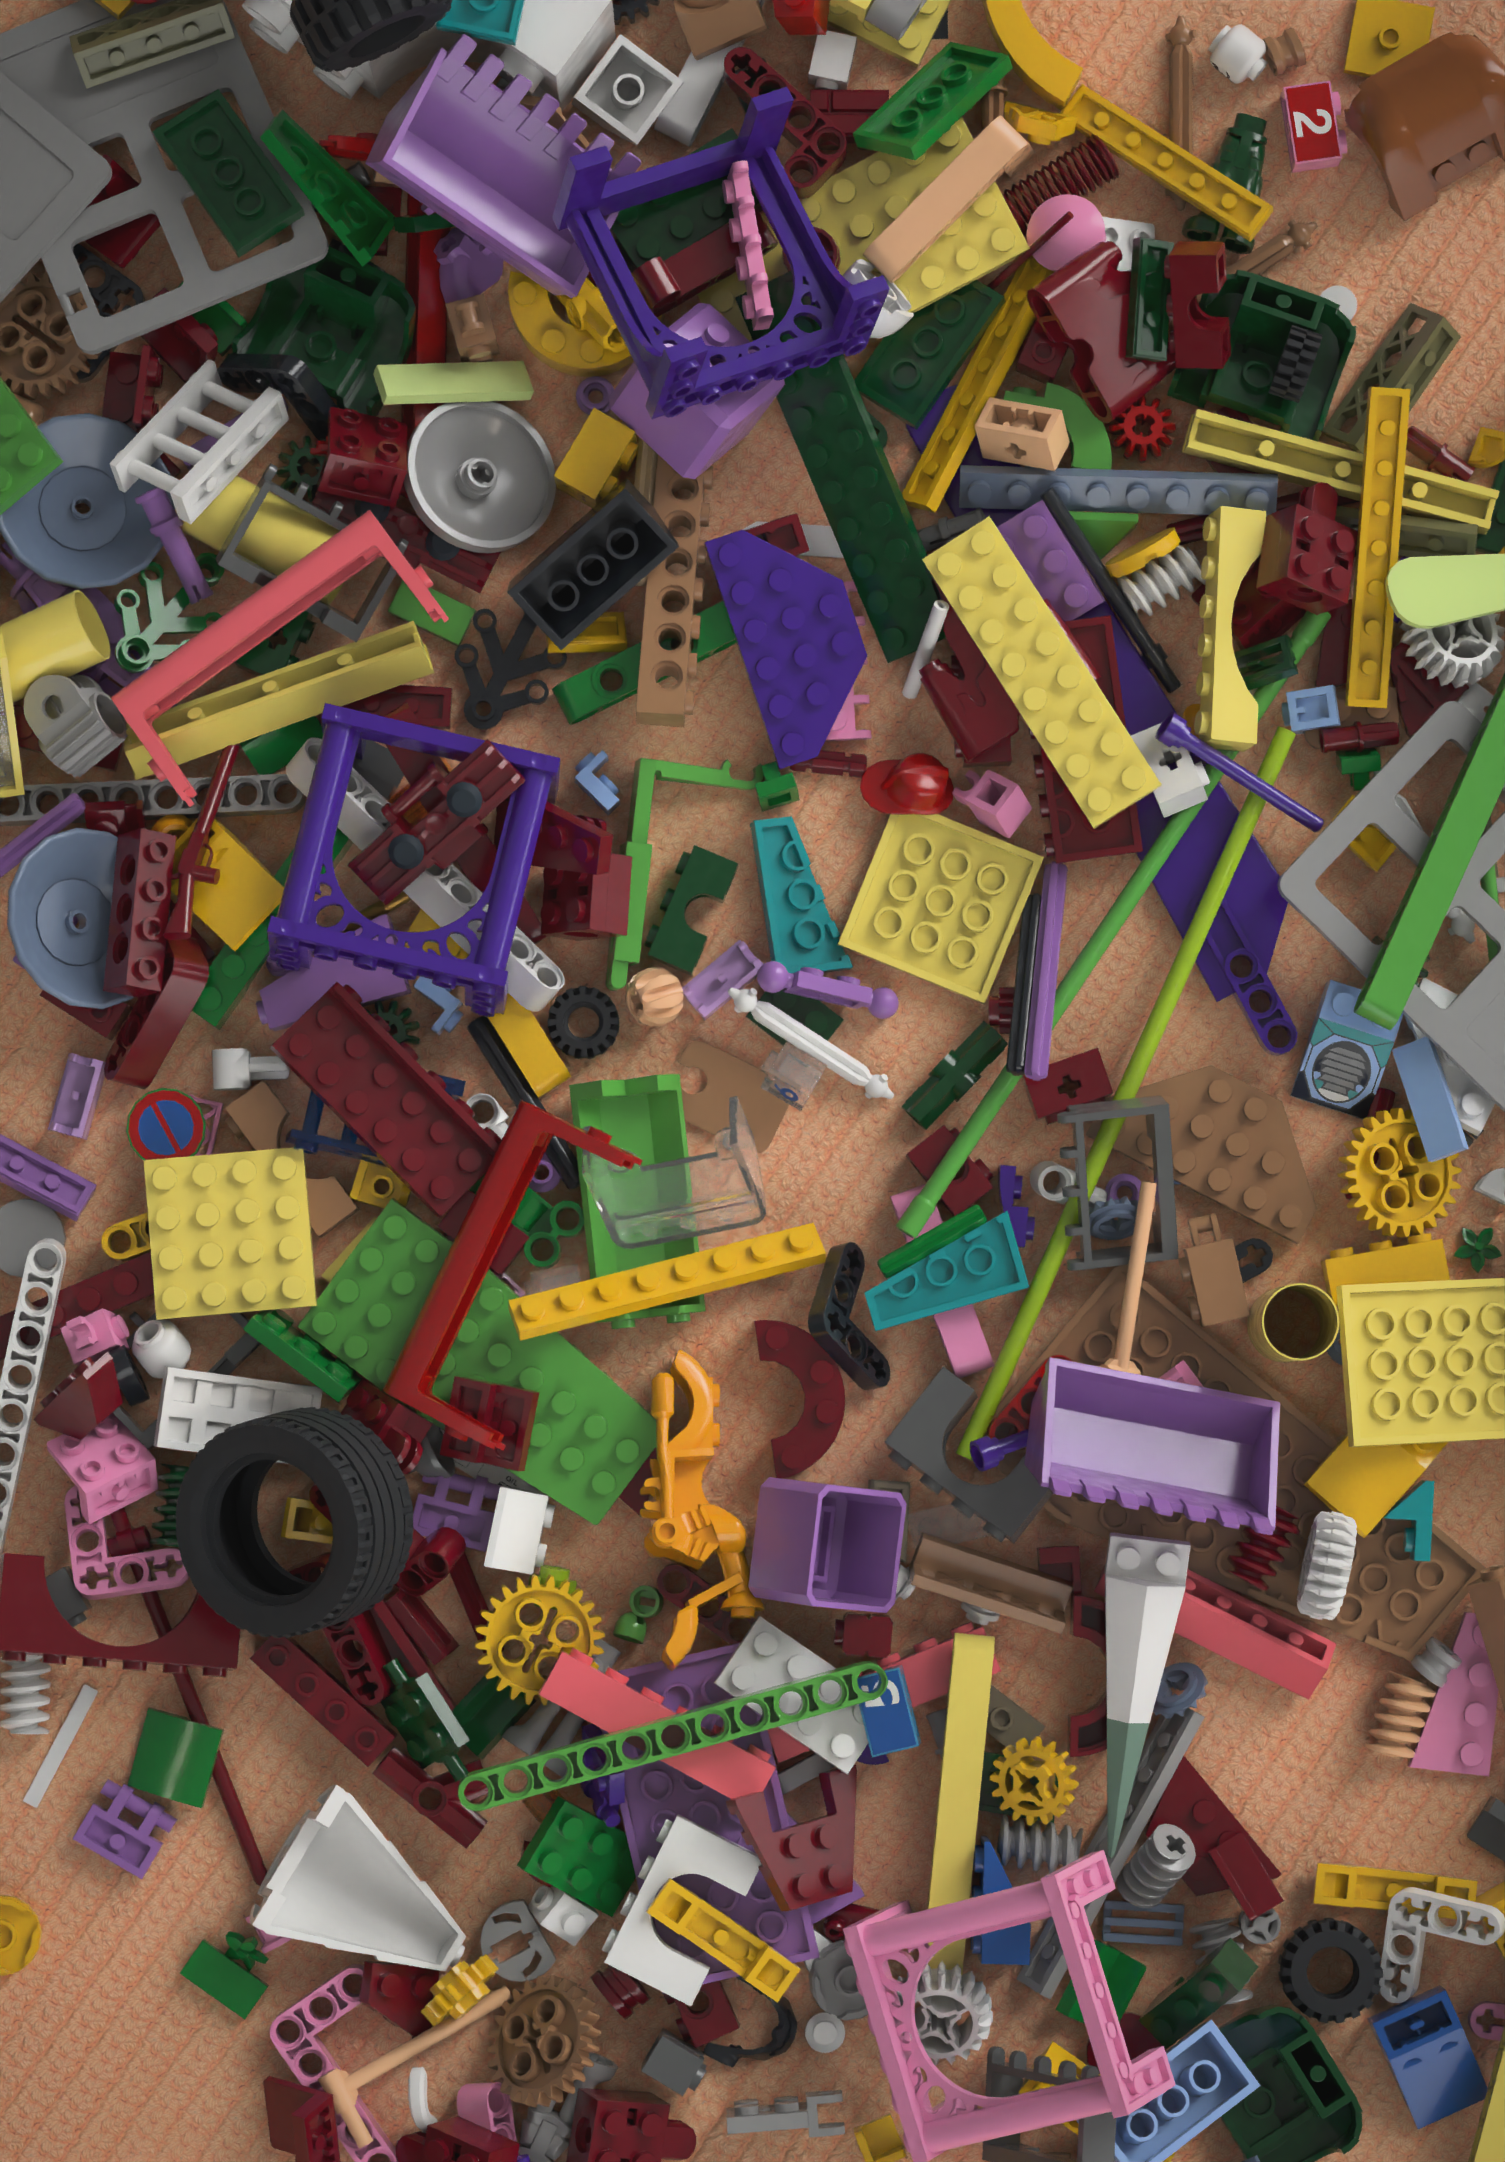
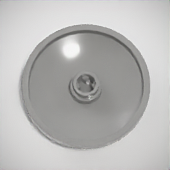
(479, 476)

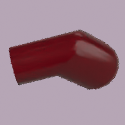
(834, 1923)

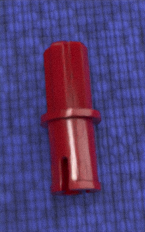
(1437, 455)
(1358, 736)

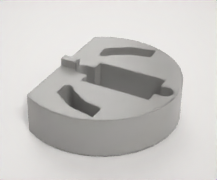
(496, 1931)

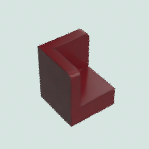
(1062, 1563)

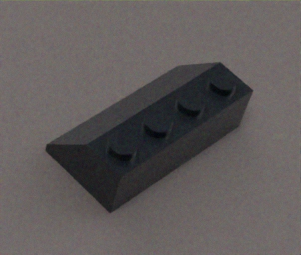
(593, 564)

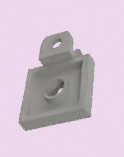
(784, 2115)

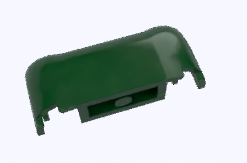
(337, 323)
(1259, 324)
(1303, 2098)

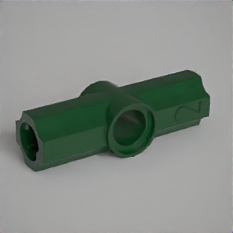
(954, 1075)

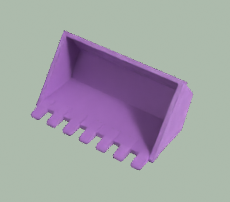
(490, 163)
(1155, 1445)

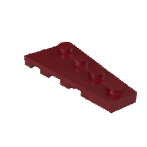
(565, 841)

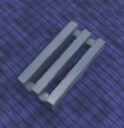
(1176, 1924)

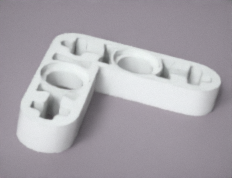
(1415, 1928)

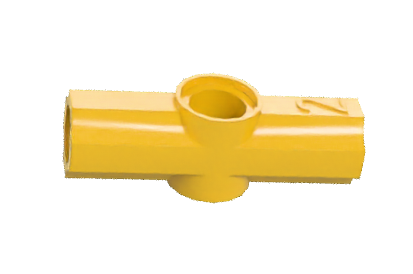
(591, 313)

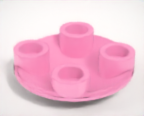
(1071, 240)

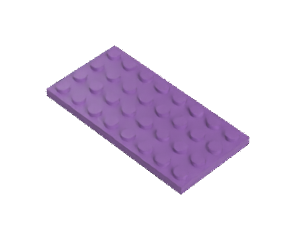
(662, 1792)

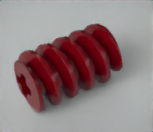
(1262, 1550)

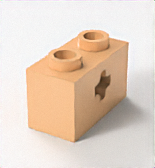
(1022, 434)

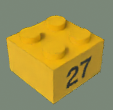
(596, 459)

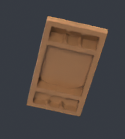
(718, 23)

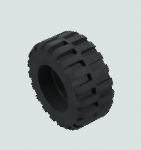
(359, 31)

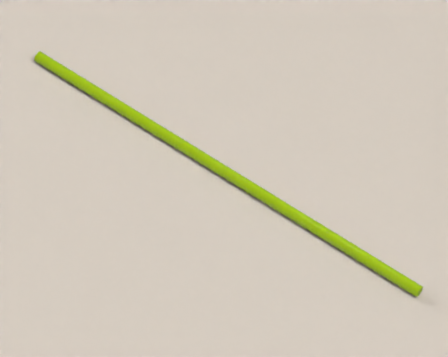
(1127, 1089)

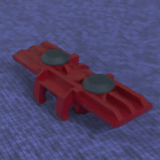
(424, 545)
(446, 831)

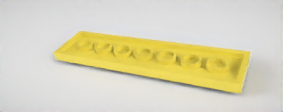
(1041, 672)

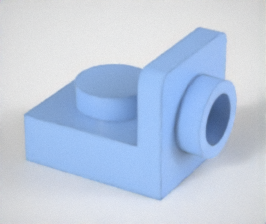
(1311, 709)
(599, 789)

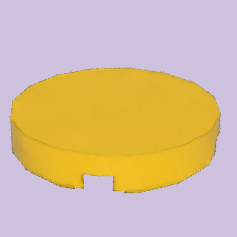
(1142, 552)
(18, 1934)

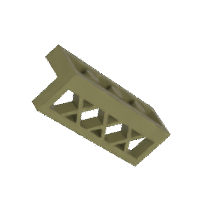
(149, 38)
(1420, 361)

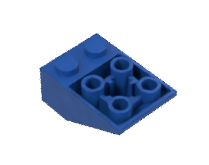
(1006, 1945)
(1429, 2056)

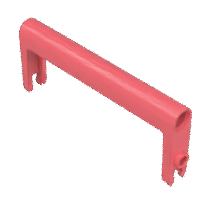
(254, 622)

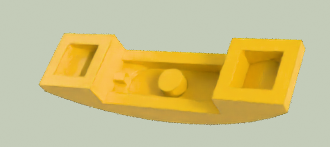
(1375, 1887)
(723, 1939)

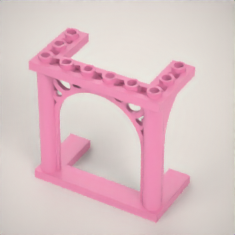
(957, 2121)

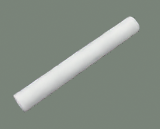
(925, 648)

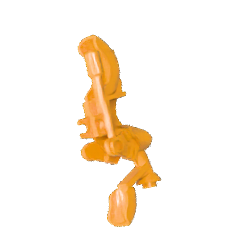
(686, 1523)

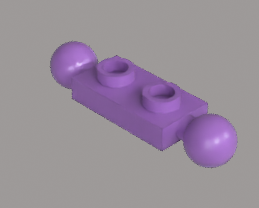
(812, 984)

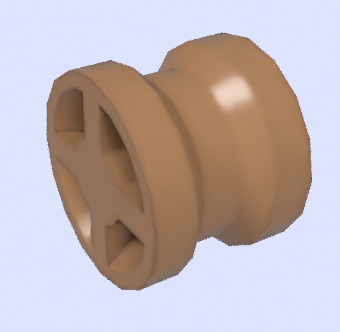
(1284, 52)

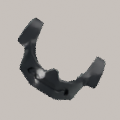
(782, 2037)

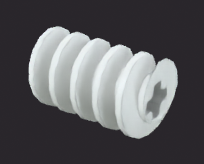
(1161, 580)
(25, 1696)

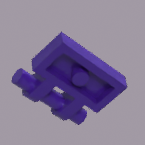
(607, 1790)

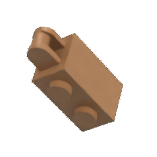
(473, 329)
(1213, 1275)

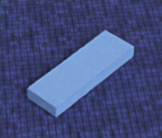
(1430, 1099)

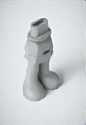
(529, 1735)
(547, 2131)

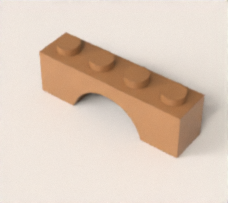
(261, 1119)

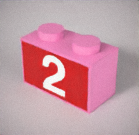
(1312, 126)

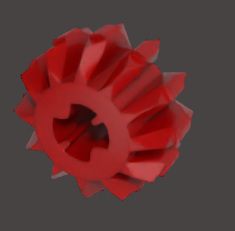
(1156, 432)

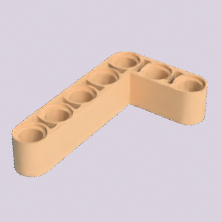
(953, 191)

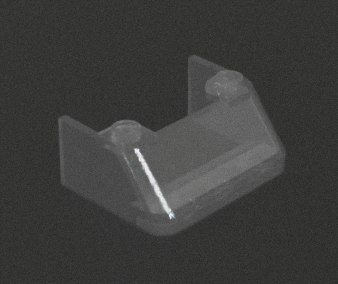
(683, 1194)

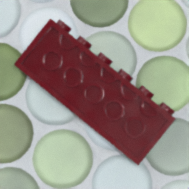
(1071, 833)
(388, 1098)

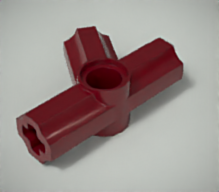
(450, 1815)

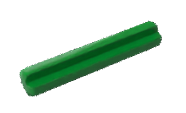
(931, 1241)

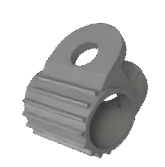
(78, 721)

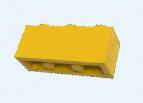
(1416, 1262)

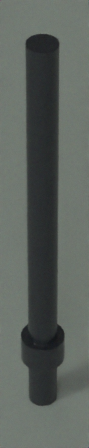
(1152, 653)

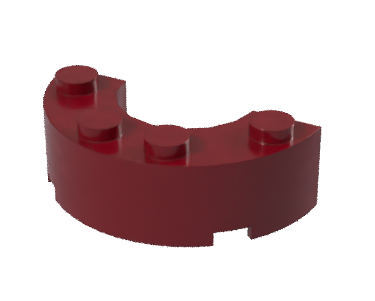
(822, 1395)
(1089, 1728)

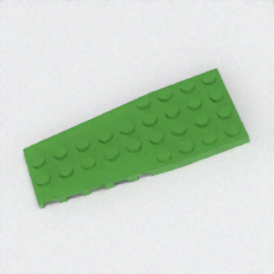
(585, 1427)

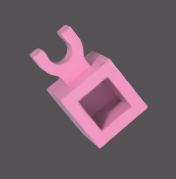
(995, 802)
(94, 1335)

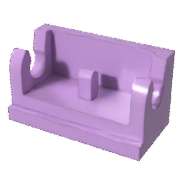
(731, 970)
(77, 1096)

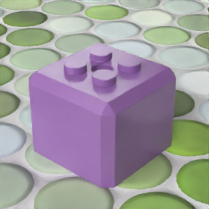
(701, 432)
(827, 1545)

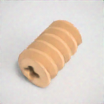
(1400, 1717)

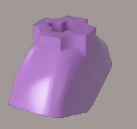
(464, 268)

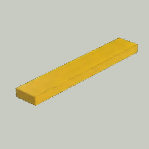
(1168, 163)

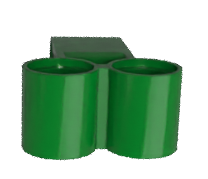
(539, 1222)

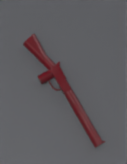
(190, 863)

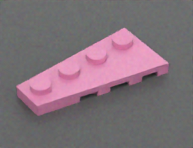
(1462, 1712)

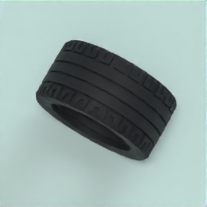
(223, 1537)

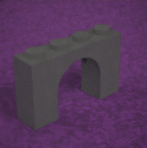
(922, 1441)

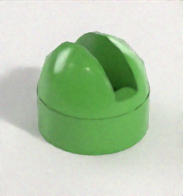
(643, 1610)
(631, 1628)

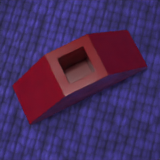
(82, 1399)

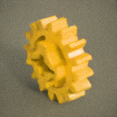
(1045, 1794)
(459, 1990)

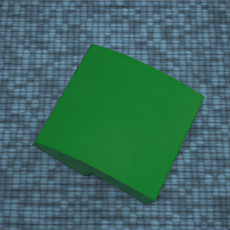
(175, 1757)

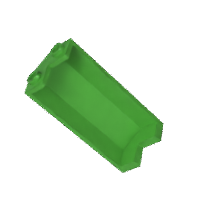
(650, 1122)

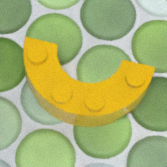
(555, 340)

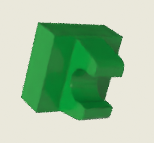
(1358, 765)
(775, 789)

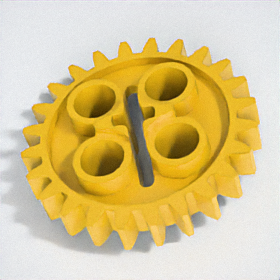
(1370, 1183)
(505, 1625)

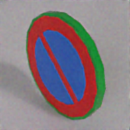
(165, 1125)

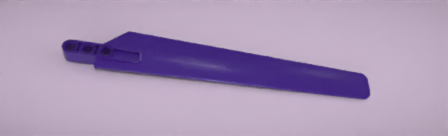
(1252, 905)

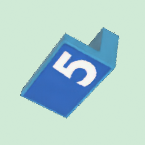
(889, 1718)

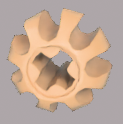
(654, 996)

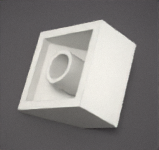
(626, 91)
(518, 1531)

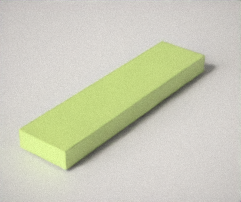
(453, 382)

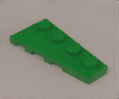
(333, 191)

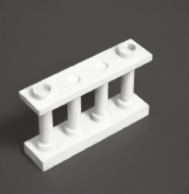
(211, 469)

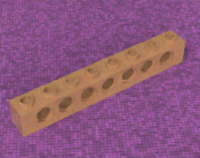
(653, 703)

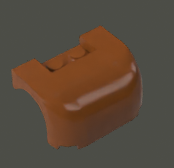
(1432, 118)

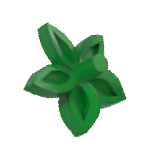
(1477, 1248)
(244, 1949)

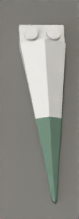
(1141, 1611)

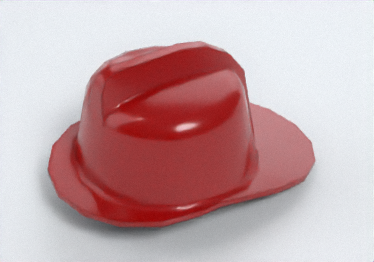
(908, 786)

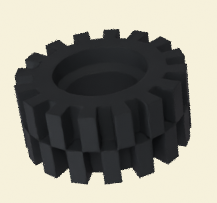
(1295, 364)
(579, 998)

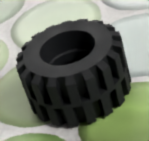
(1354, 1995)

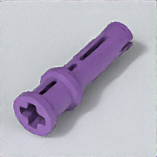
(167, 526)

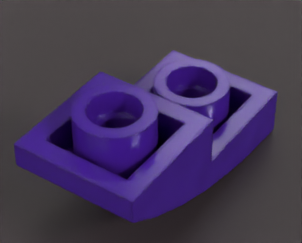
(1010, 1188)

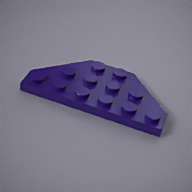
(792, 638)

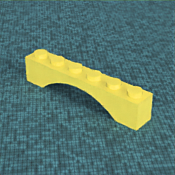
(1226, 706)

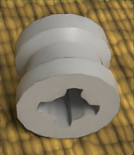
(1436, 1662)
(1263, 1928)

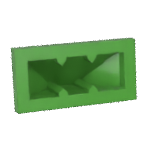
(1105, 529)

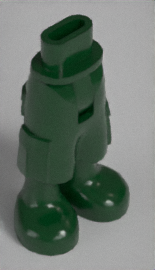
(1242, 161)

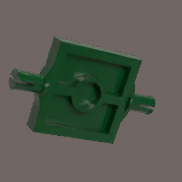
(424, 1720)

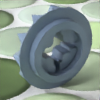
(1103, 1214)
(1182, 1677)

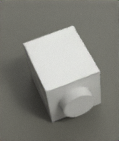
(832, 61)

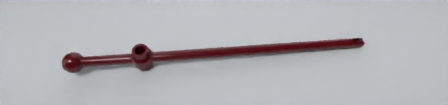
(136, 1540)

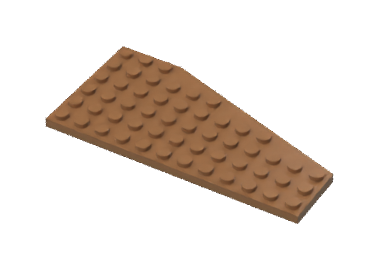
(1388, 1596)

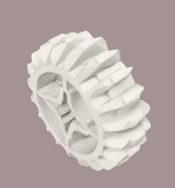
(1457, 651)
(1326, 1565)
(943, 2000)

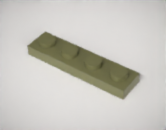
(1424, 535)

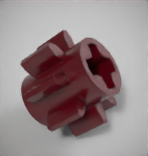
(1001, 1009)

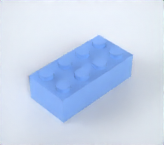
(1208, 2084)

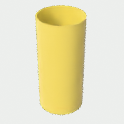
(275, 536)
(54, 640)
(1328, 1322)

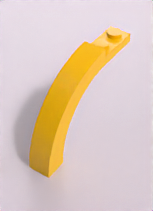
(1031, 56)

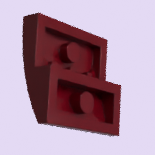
(501, 1408)

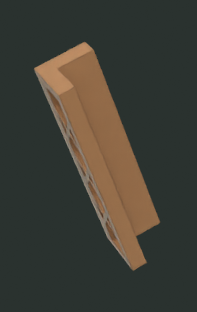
(990, 1582)

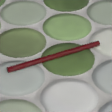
(1033, 248)

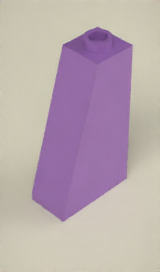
(297, 991)

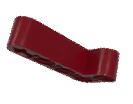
(804, 139)
(694, 268)
(158, 1016)
(428, 1559)
(341, 1638)

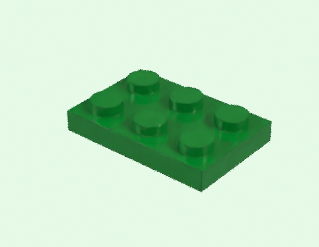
(303, 1353)
(581, 1856)

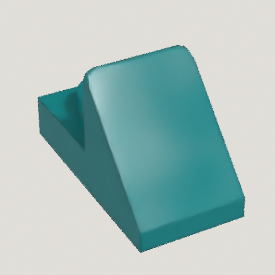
(1418, 1507)

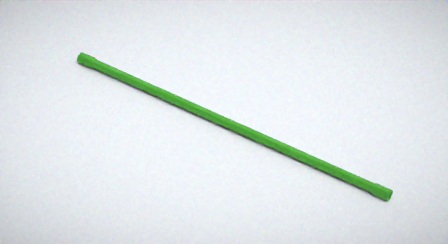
(925, 1202)

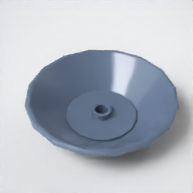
(77, 547)
(55, 882)

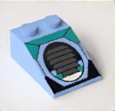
(1343, 1054)

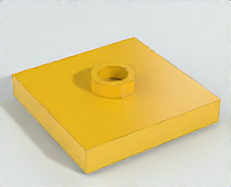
(1385, 33)

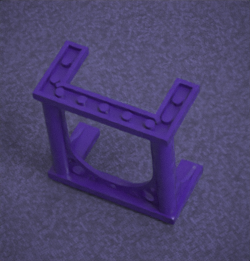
(682, 373)
(295, 931)

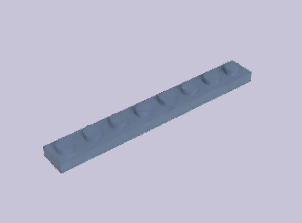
(1117, 489)

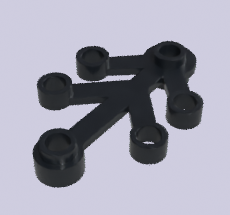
(504, 668)

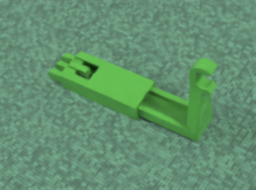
(626, 950)

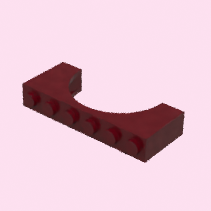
(35, 1627)

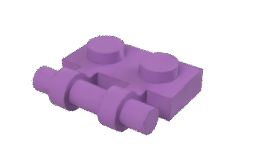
(470, 1521)
(119, 1840)

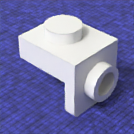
(562, 1913)

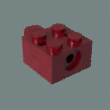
(1308, 553)
(586, 904)
(390, 1420)
(626, 2128)
(456, 2142)

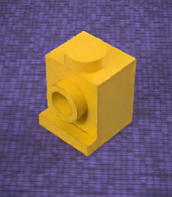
(364, 1186)

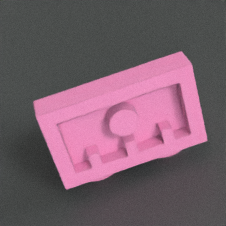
(106, 1467)

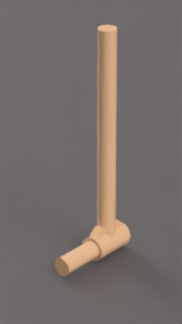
(1133, 1281)
(344, 2085)

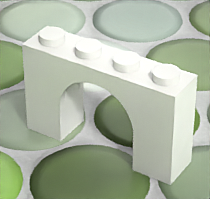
(638, 1946)

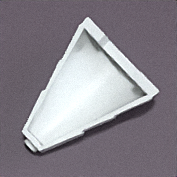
(354, 1891)

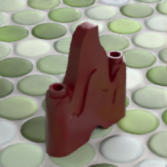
(1089, 311)
(978, 706)

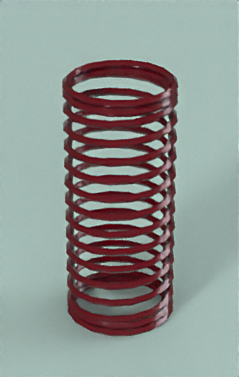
(1095, 148)

